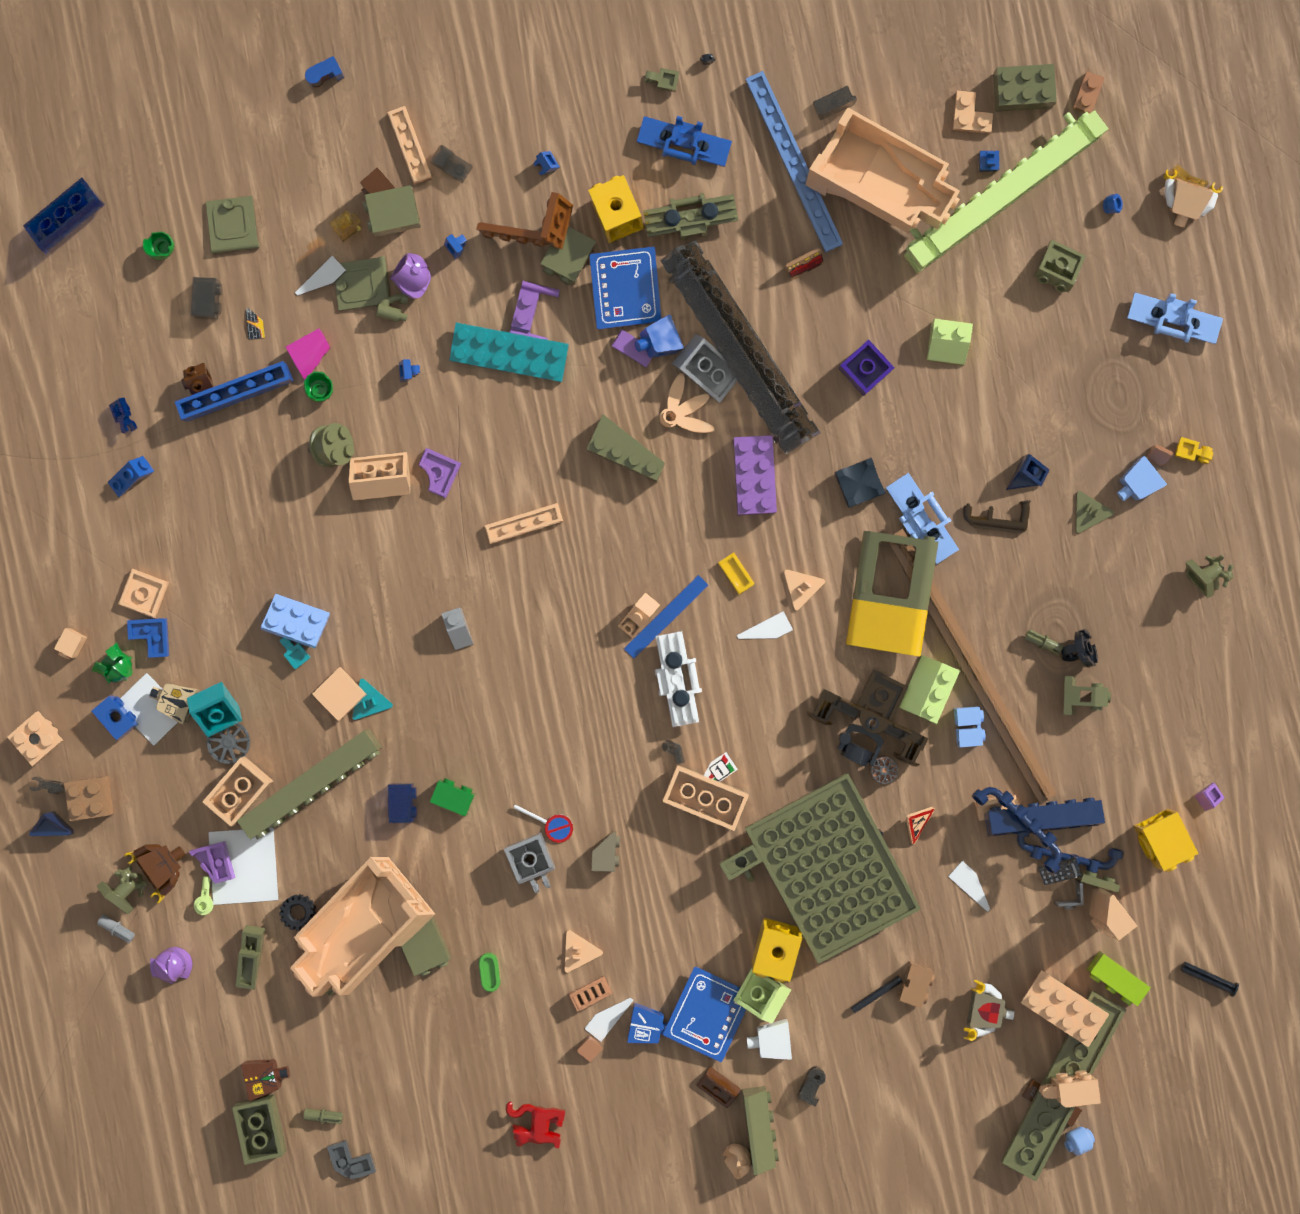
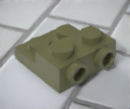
(1059, 266)

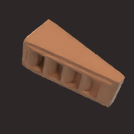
(573, 995)

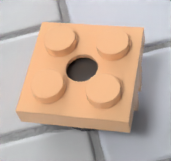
(35, 738)

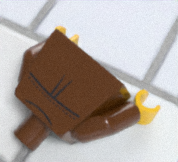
(158, 866)

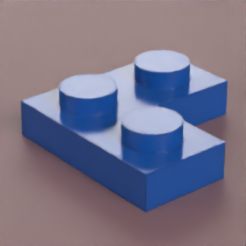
(154, 631)

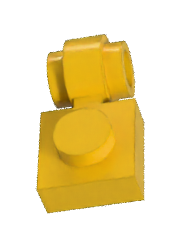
(1188, 450)

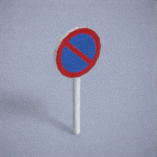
(557, 827)

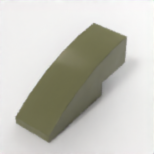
(249, 957)

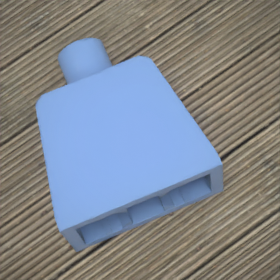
(1140, 480)

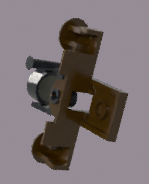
(883, 696)

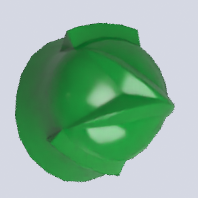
(115, 666)

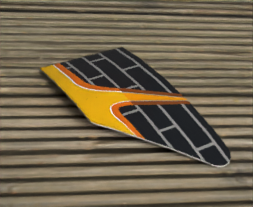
(254, 325)

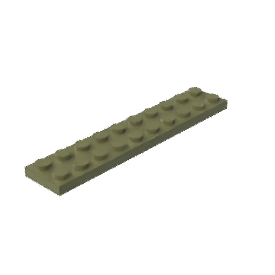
(1048, 1117)

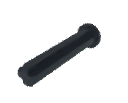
(1210, 978)

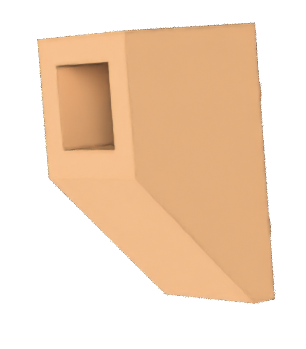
(638, 615)

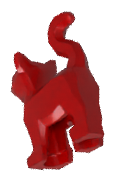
(540, 1121)

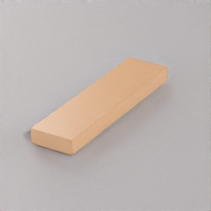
(409, 145)
(523, 523)

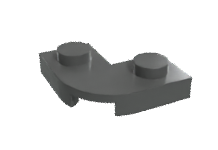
(348, 1166)

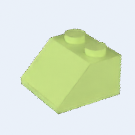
(949, 341)
(762, 996)

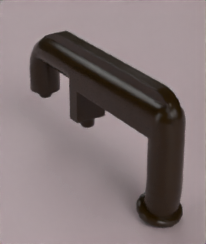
(999, 524)

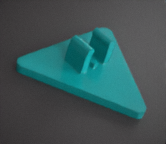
(371, 703)

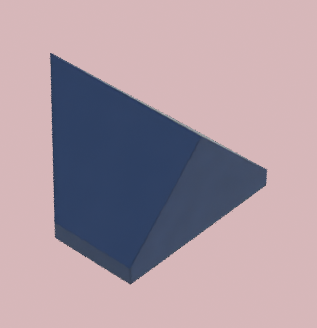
(1028, 473)
(51, 825)

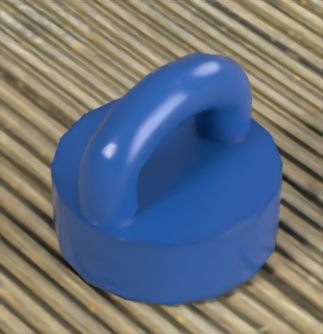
(1112, 204)

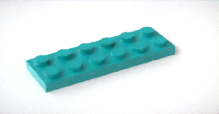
(509, 352)

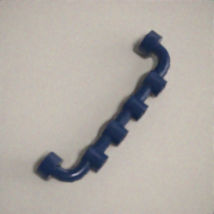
(1033, 826)
(1092, 864)

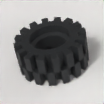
(286, 916)

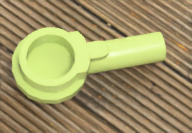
(204, 903)

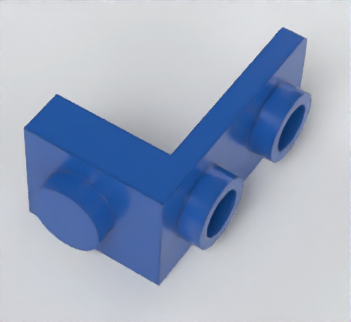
(130, 474)

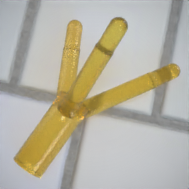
(1186, 176)

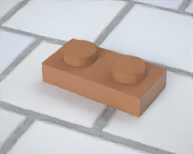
(1088, 92)

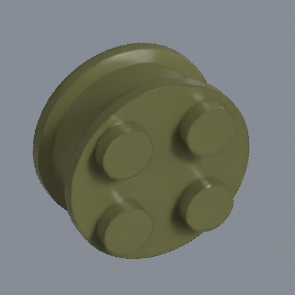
(331, 445)

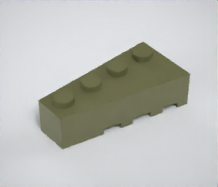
(620, 448)

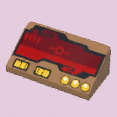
(804, 264)

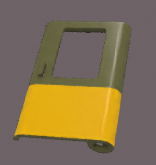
(889, 621)

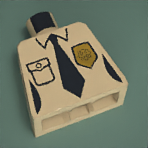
(173, 701)

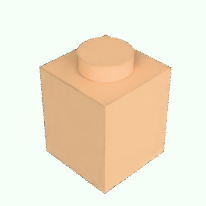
(70, 643)

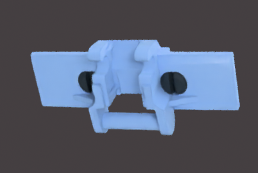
(1177, 312)
(914, 518)

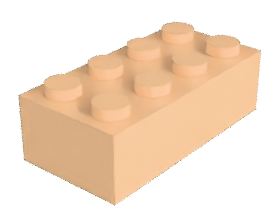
(705, 797)
(1064, 1008)

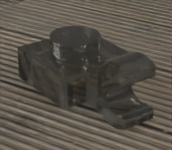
(53, 786)

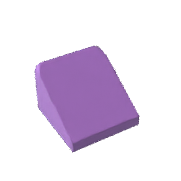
(1209, 797)

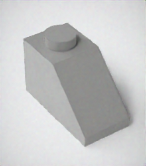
(457, 628)

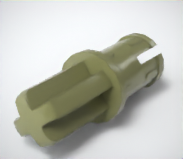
(1043, 642)
(323, 1116)

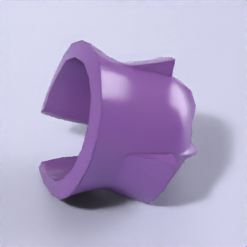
(171, 965)

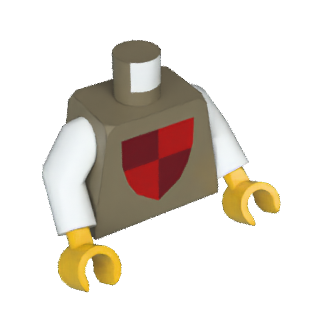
(986, 1011)

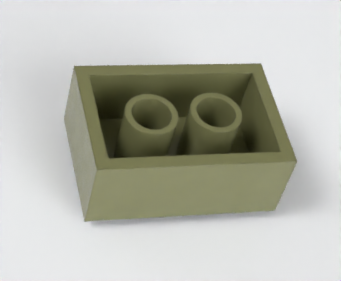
(1024, 87)
(259, 1129)

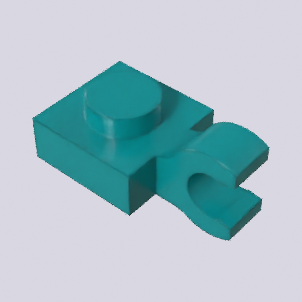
(295, 654)

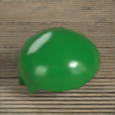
(158, 246)
(318, 386)

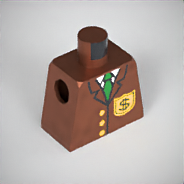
(263, 1077)

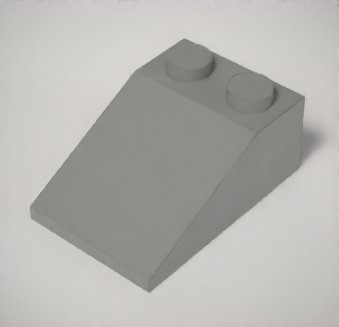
(705, 367)

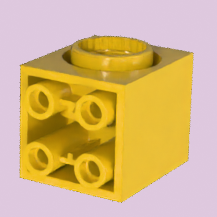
(616, 208)
(1165, 840)
(776, 961)

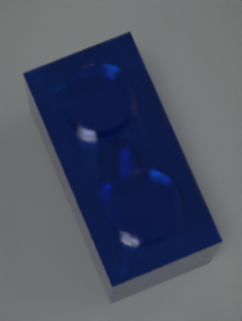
(401, 802)

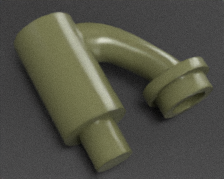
(390, 313)

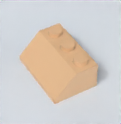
(379, 476)

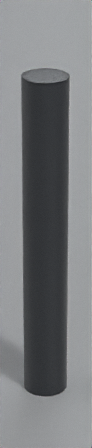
(876, 994)

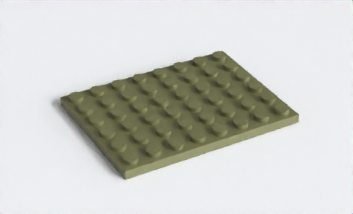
(832, 868)

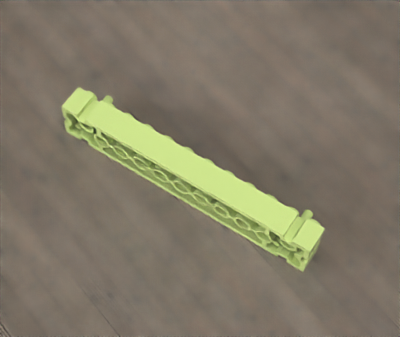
(1007, 190)

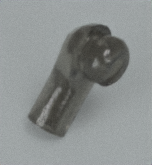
(674, 749)

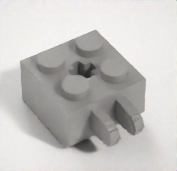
(524, 869)

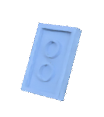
(295, 621)

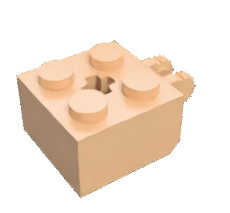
(1072, 1089)

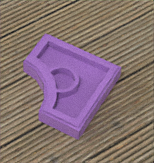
(440, 471)

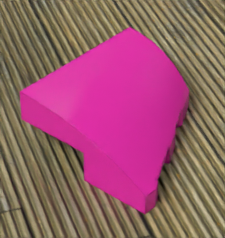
(308, 351)

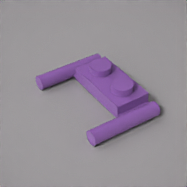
(527, 306)

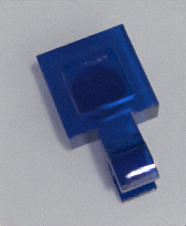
(121, 414)

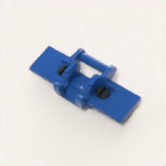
(685, 135)

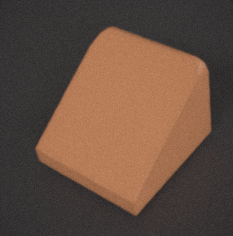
(1159, 455)
(589, 1048)

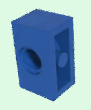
(105, 712)

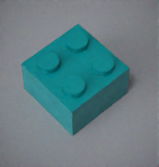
(214, 709)

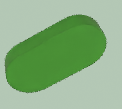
(489, 972)

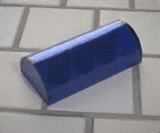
(63, 215)

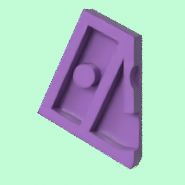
(215, 861)

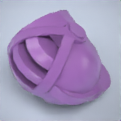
(411, 275)

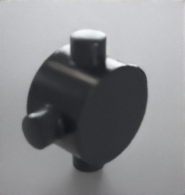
(707, 59)

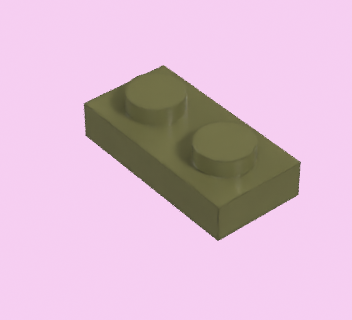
(1106, 883)

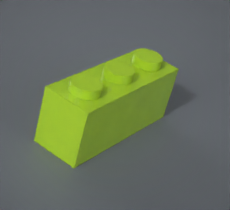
(1117, 979)

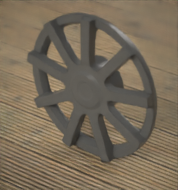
(228, 743)

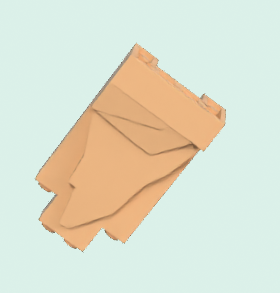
(883, 174)
(359, 928)

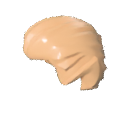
(737, 1160)

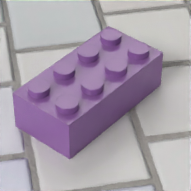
(754, 475)

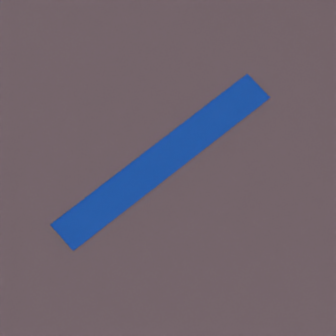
(663, 619)

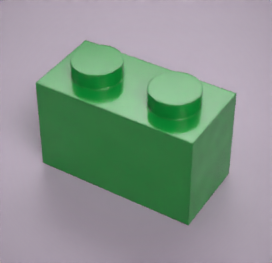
(453, 797)

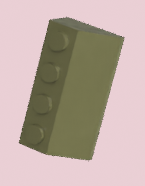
(759, 1129)

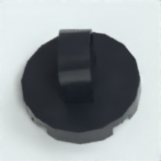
(1081, 650)

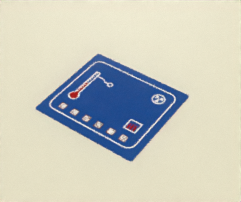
(625, 287)
(706, 1015)

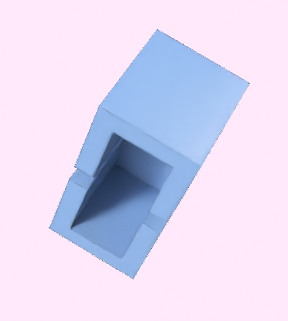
(969, 736)

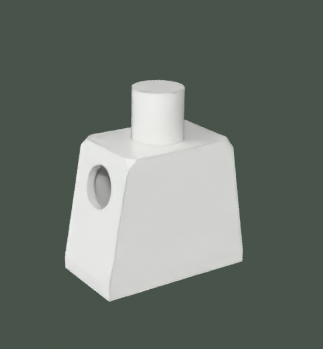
(772, 1040)

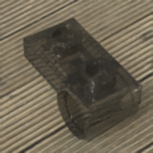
(450, 163)

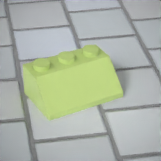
(929, 689)

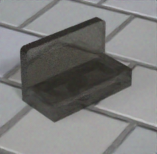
(834, 102)

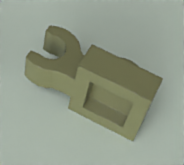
(666, 79)

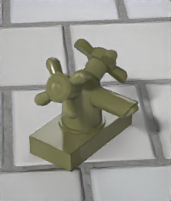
(1208, 578)
(741, 863)
(123, 889)

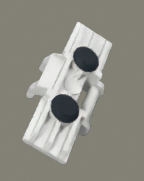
(671, 682)

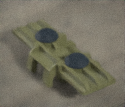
(693, 221)

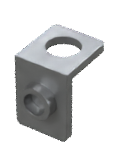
(1072, 903)

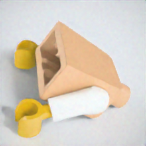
(1188, 198)

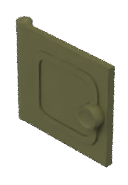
(232, 228)
(365, 283)

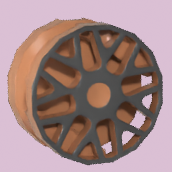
(884, 770)

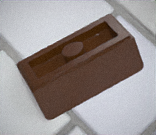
(718, 1087)

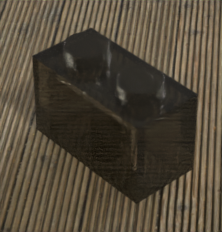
(206, 298)

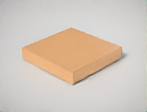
(143, 593)
(339, 694)

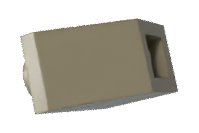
(604, 854)

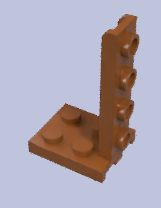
(553, 231)

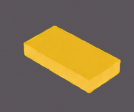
(736, 573)

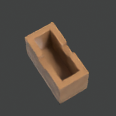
(917, 984)

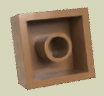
(88, 798)

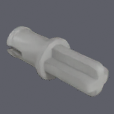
(116, 928)

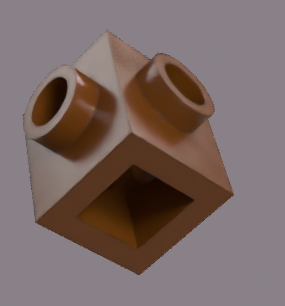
(197, 379)

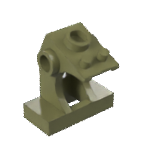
(1099, 696)

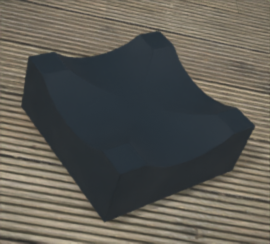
(859, 482)

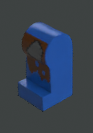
(323, 71)

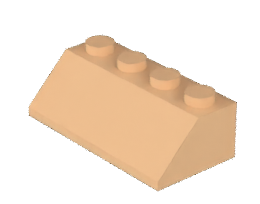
(1109, 914)

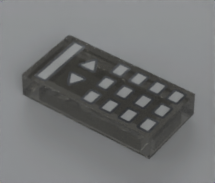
(1068, 870)

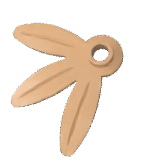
(678, 413)

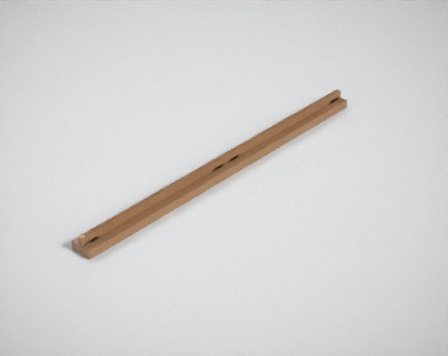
(982, 686)

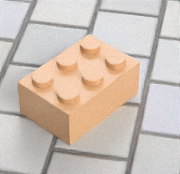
(238, 791)

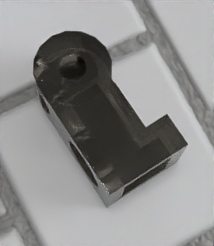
(810, 1085)

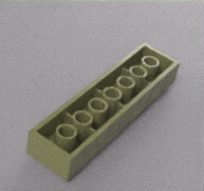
(306, 786)

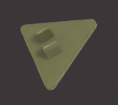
(1089, 512)

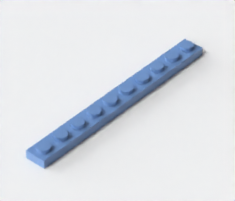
(793, 161)

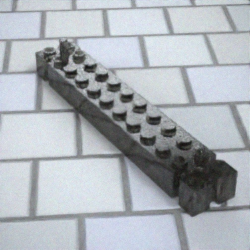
(740, 346)

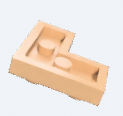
(966, 118)

